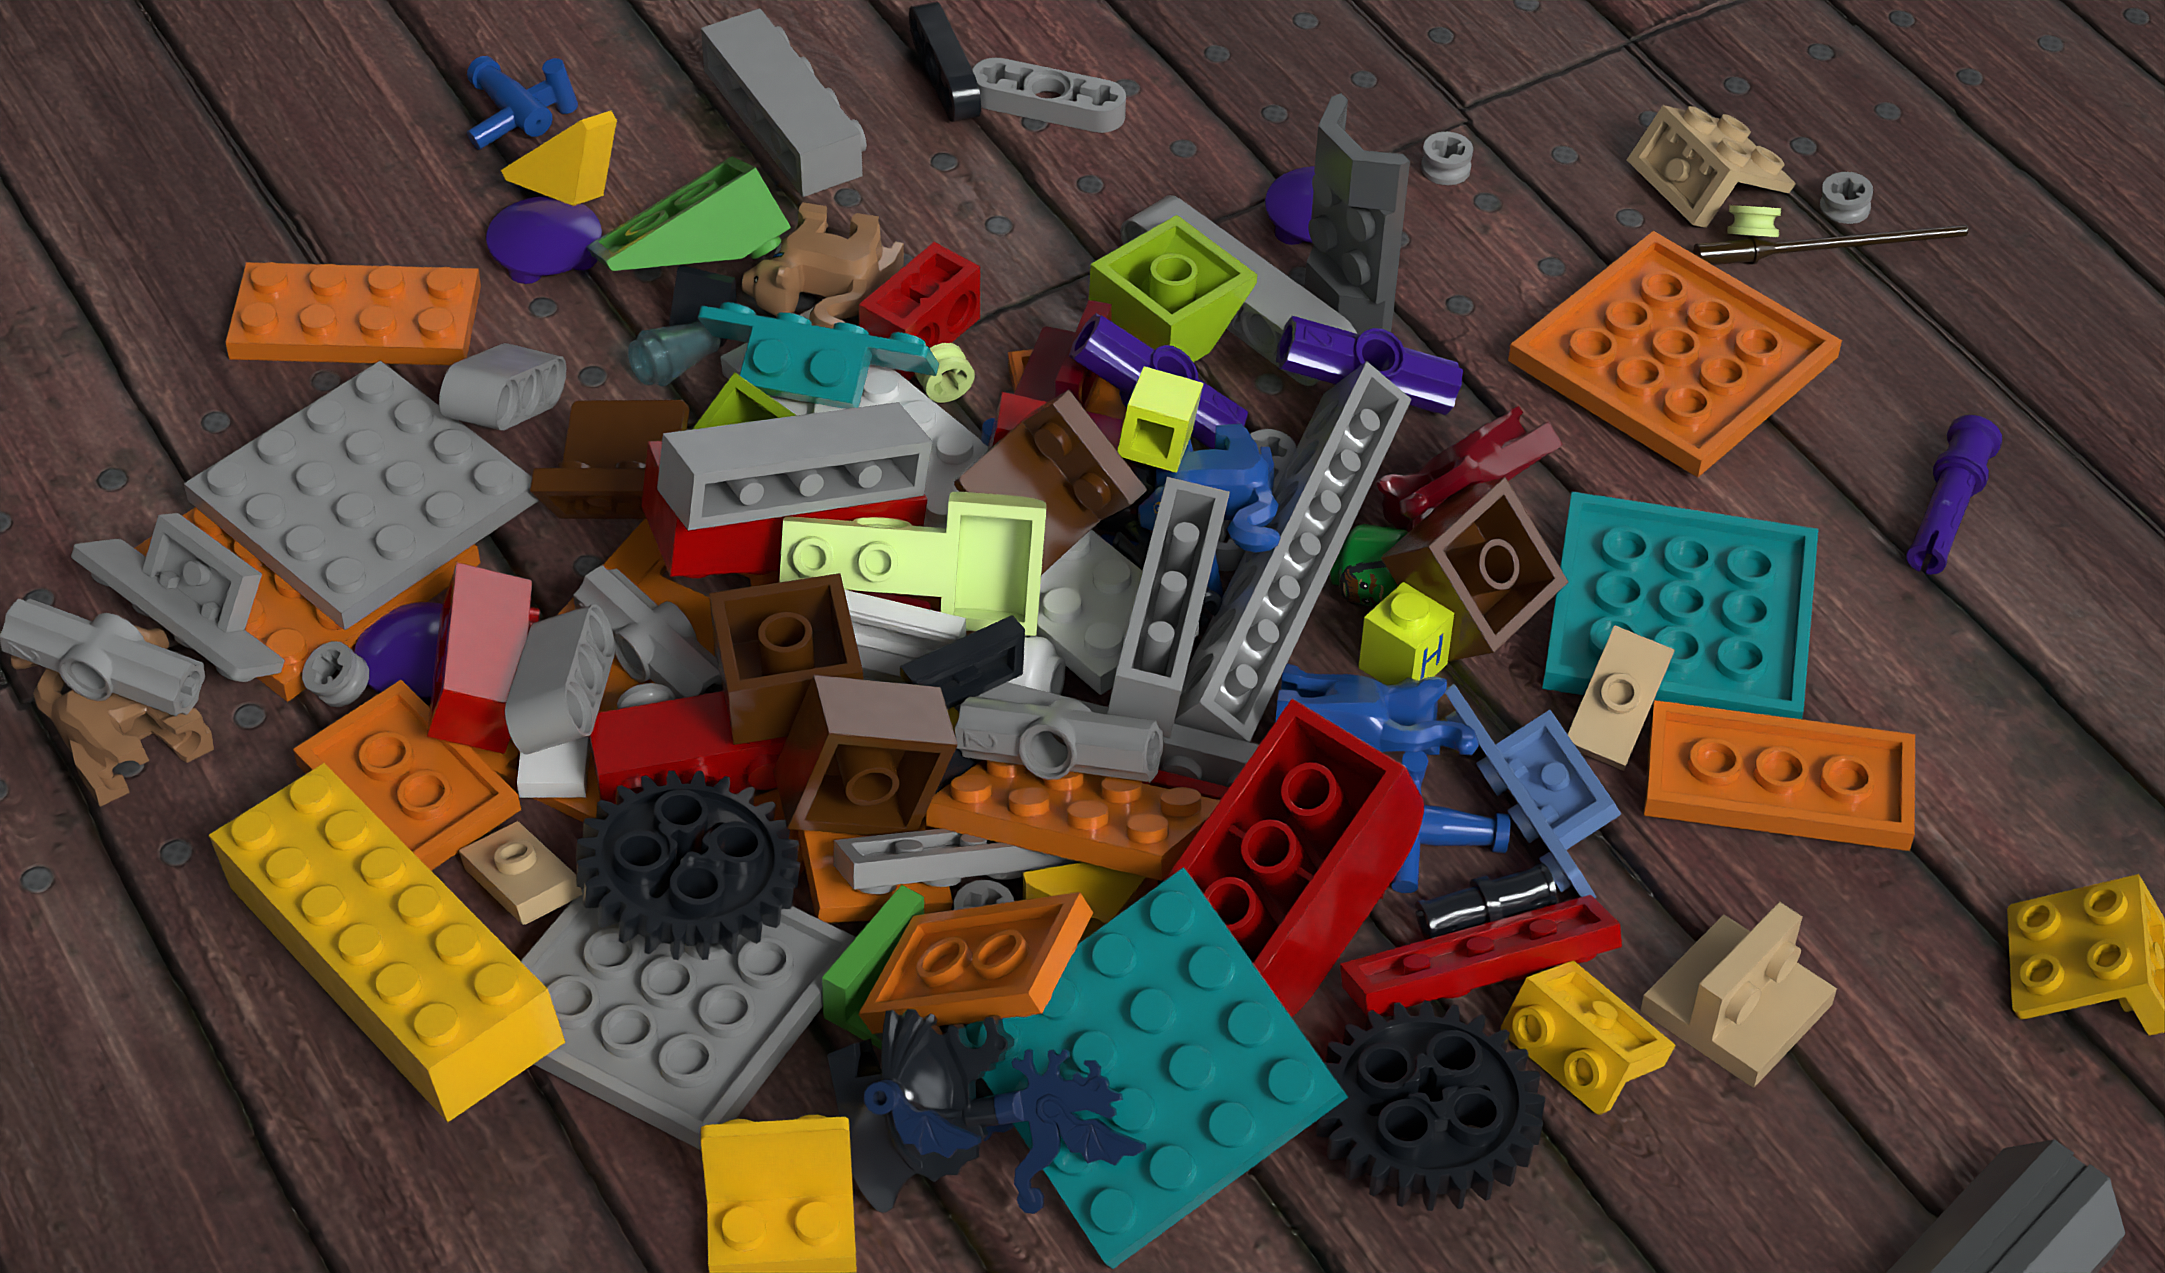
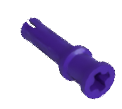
(1958, 476)

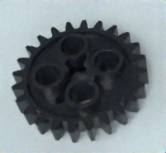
(687, 865)
(1431, 1105)

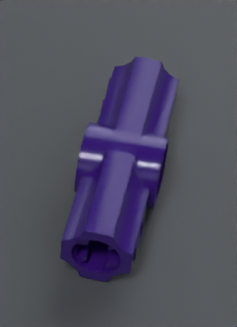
(1334, 353)
(1120, 360)

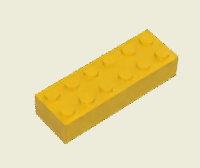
(388, 941)

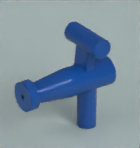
(517, 104)
(1446, 828)

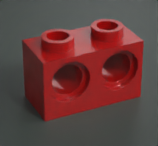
(927, 298)

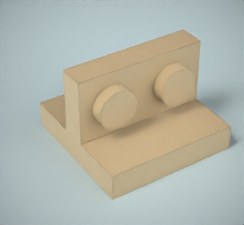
(1742, 994)

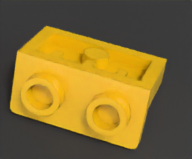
(1584, 1034)

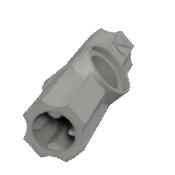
(650, 638)
(102, 657)
(1093, 740)

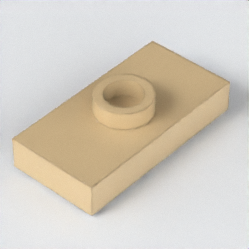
(1619, 697)
(520, 873)

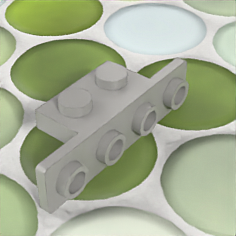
(189, 589)

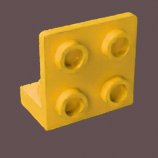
(2089, 950)
(779, 1196)

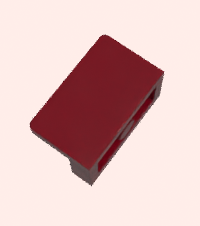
(1052, 370)

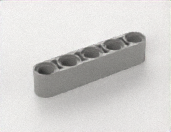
(1271, 301)

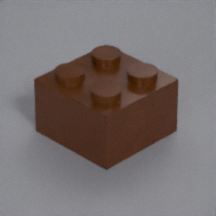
(1481, 563)
(773, 645)
(864, 756)

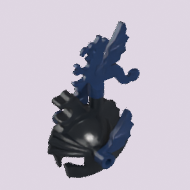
(926, 1116)

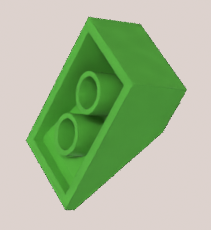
(707, 220)

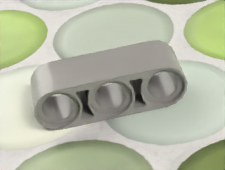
(502, 386)
(560, 679)

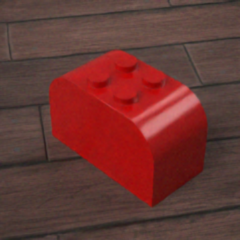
(1304, 848)

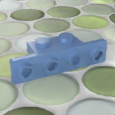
(1550, 782)

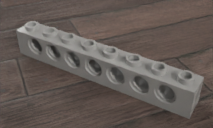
(1278, 588)

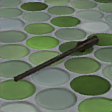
(1753, 249)

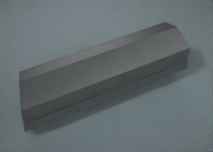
(2024, 1215)

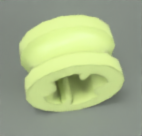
(1754, 220)
(955, 381)

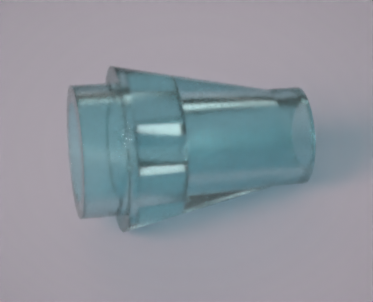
(668, 352)

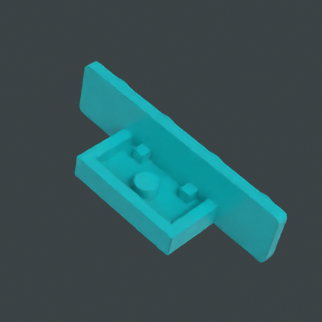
(813, 362)

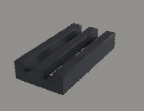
(971, 663)

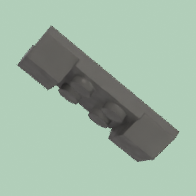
(1355, 224)

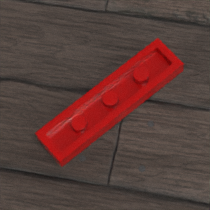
(1481, 955)

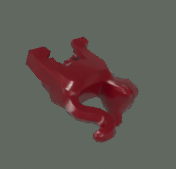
(1484, 455)

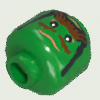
(1359, 565)

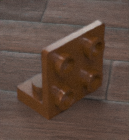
(606, 458)
(1066, 463)

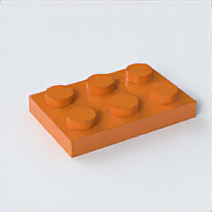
(419, 786)
(980, 961)

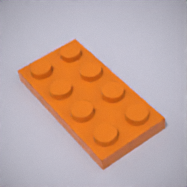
(354, 314)
(1781, 775)
(1074, 817)

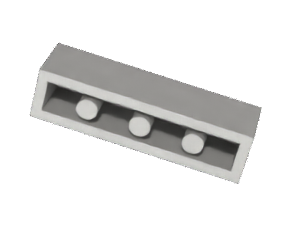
(783, 102)
(793, 465)
(1168, 603)

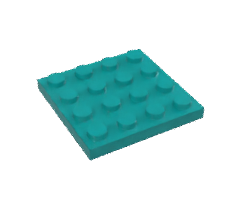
(1705, 583)
(1194, 1046)

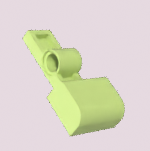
(979, 565)

